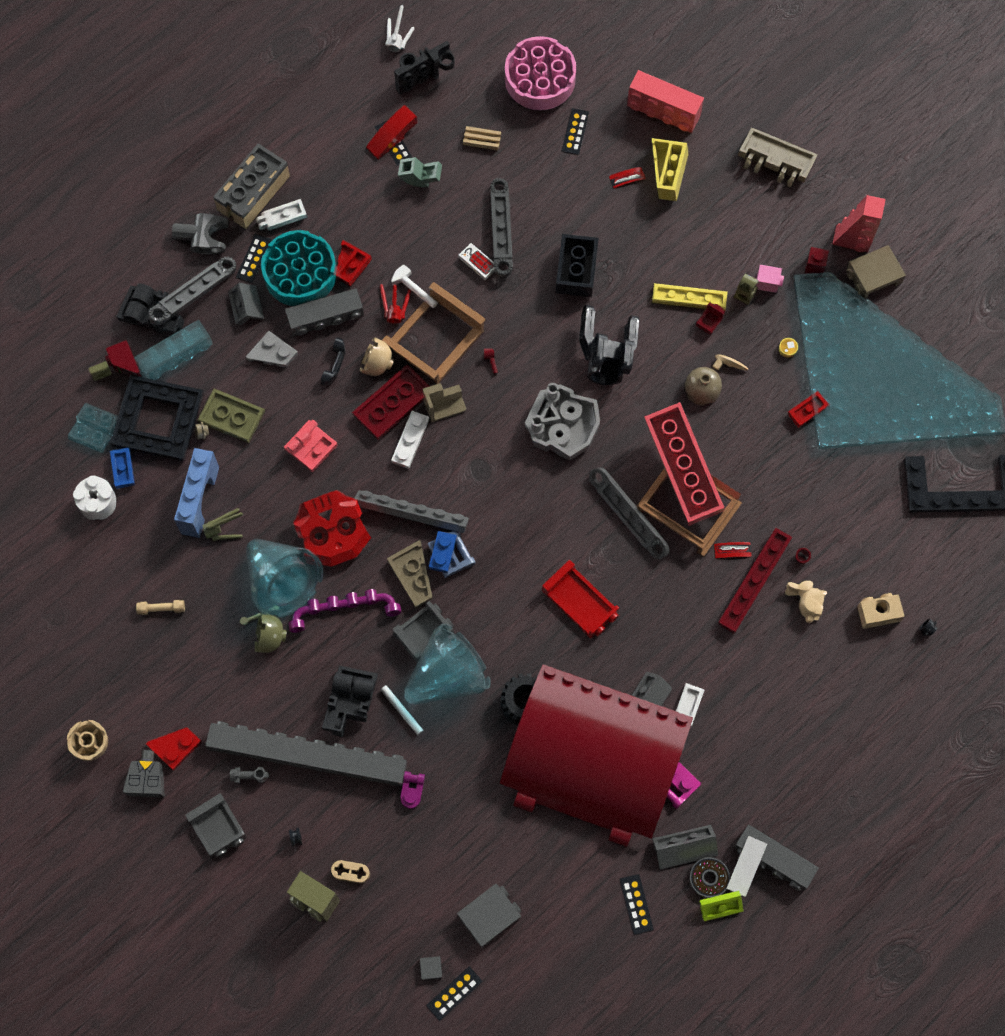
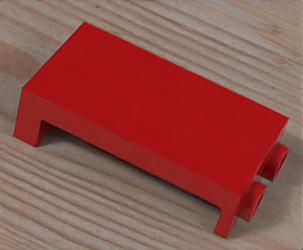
(580, 600)

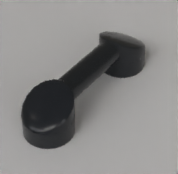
(327, 376)

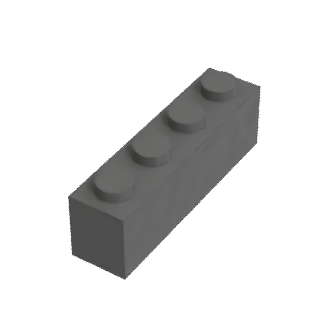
(324, 312)
(780, 860)

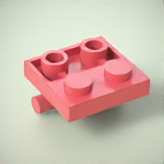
(310, 445)

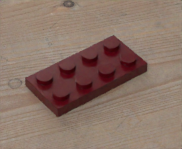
(391, 402)

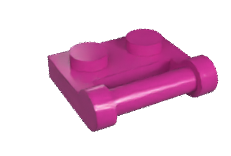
(684, 783)

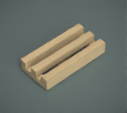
(482, 135)

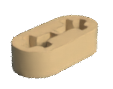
(351, 866)

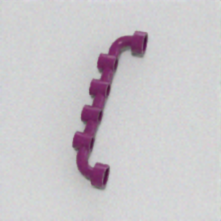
(334, 604)

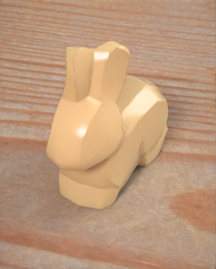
(811, 599)

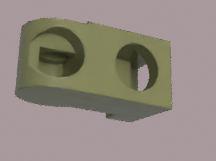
(746, 287)

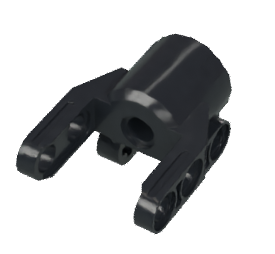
(606, 357)

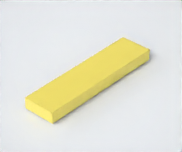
(688, 296)

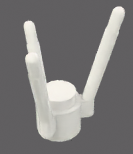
(394, 42)

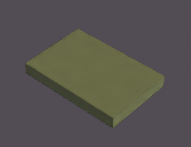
(231, 415)

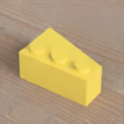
(670, 163)

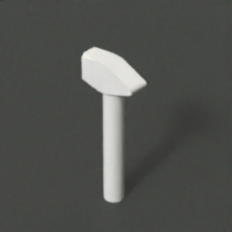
(402, 275)

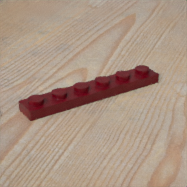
(755, 580)

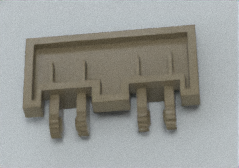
(776, 155)

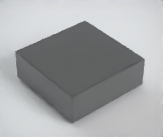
(430, 968)

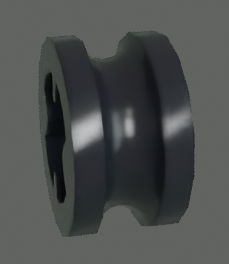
(295, 837)

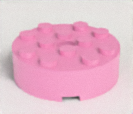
(540, 73)

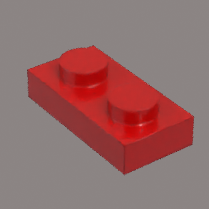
(804, 411)

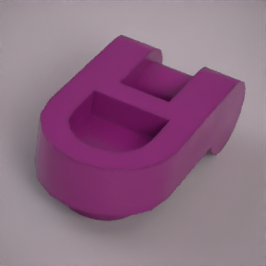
(410, 796)

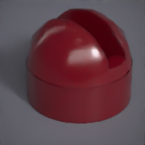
(804, 551)

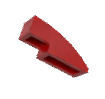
(392, 132)

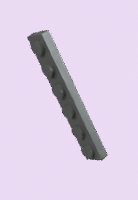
(411, 511)

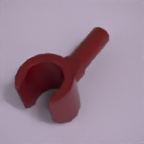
(489, 354)

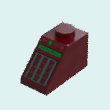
(122, 359)

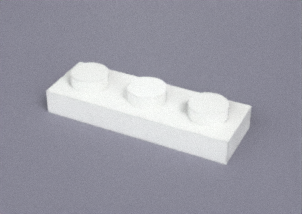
(410, 439)

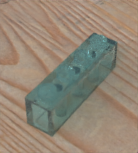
(173, 350)

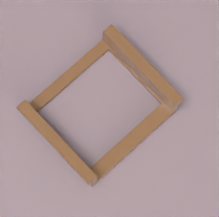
(457, 308)
(705, 544)

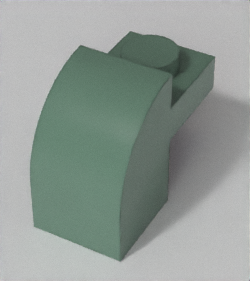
(417, 173)

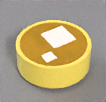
(788, 347)

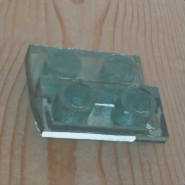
(93, 427)

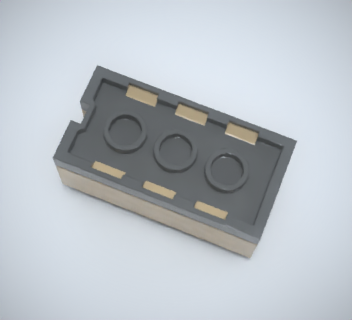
(251, 186)

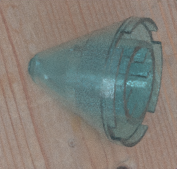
(281, 576)
(446, 669)

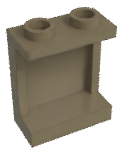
(875, 271)

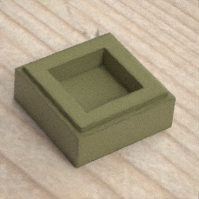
(100, 371)

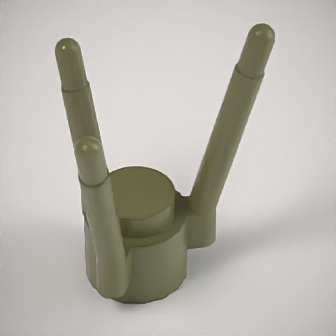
(213, 528)

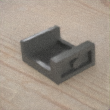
(417, 630)
(216, 826)
(489, 914)

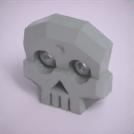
(576, 427)

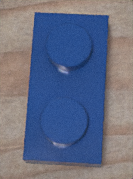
(122, 468)
(442, 552)

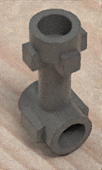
(259, 774)

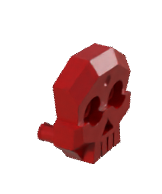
(336, 543)

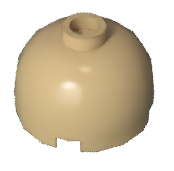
(377, 358)
(87, 740)

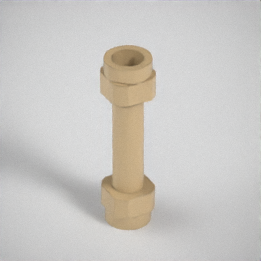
(177, 606)

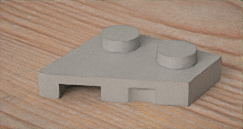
(272, 351)

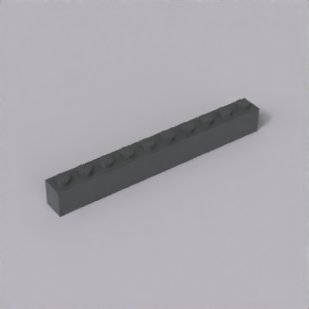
(306, 754)

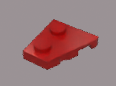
(351, 263)
(175, 746)

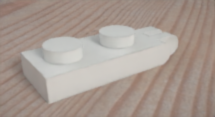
(281, 215)

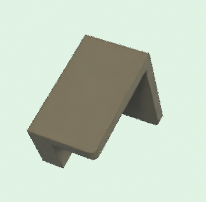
(443, 402)

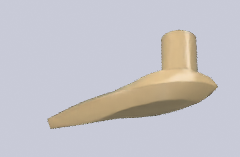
(721, 359)

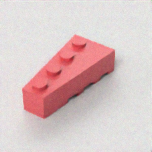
(861, 225)

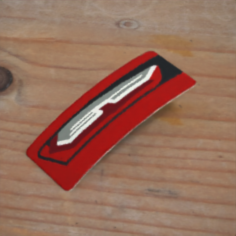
(627, 176)
(732, 549)

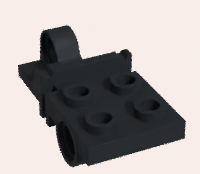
(417, 69)
(137, 307)
(349, 698)

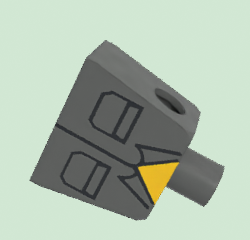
(145, 777)

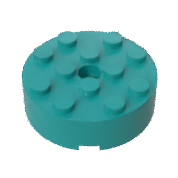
(294, 251)

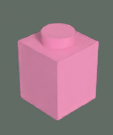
(769, 278)

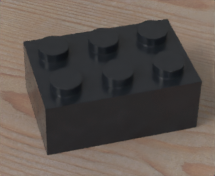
(576, 265)

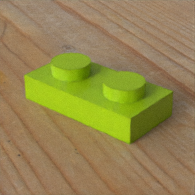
(721, 905)

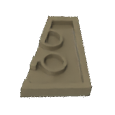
(412, 573)

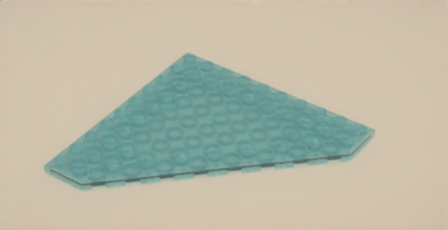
(882, 377)

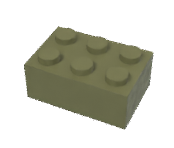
(313, 896)

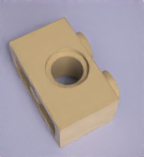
(871, 617)

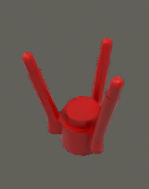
(394, 313)

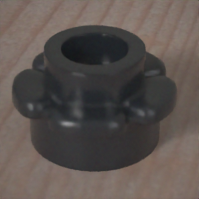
(928, 627)

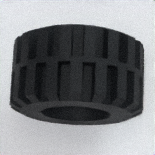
(516, 685)

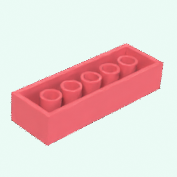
(684, 464)

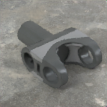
(201, 233)

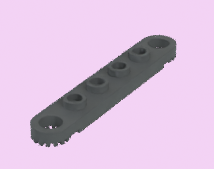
(501, 227)
(192, 290)
(629, 513)

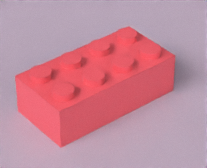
(665, 101)

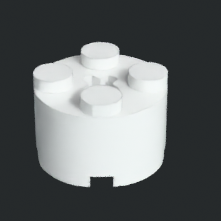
(93, 488)

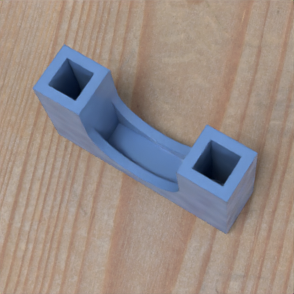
(201, 470)

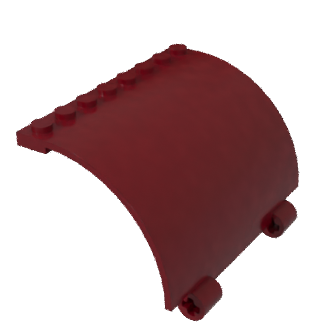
(595, 754)

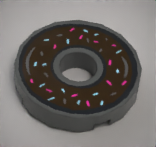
(715, 867)

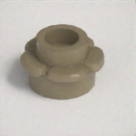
(201, 431)

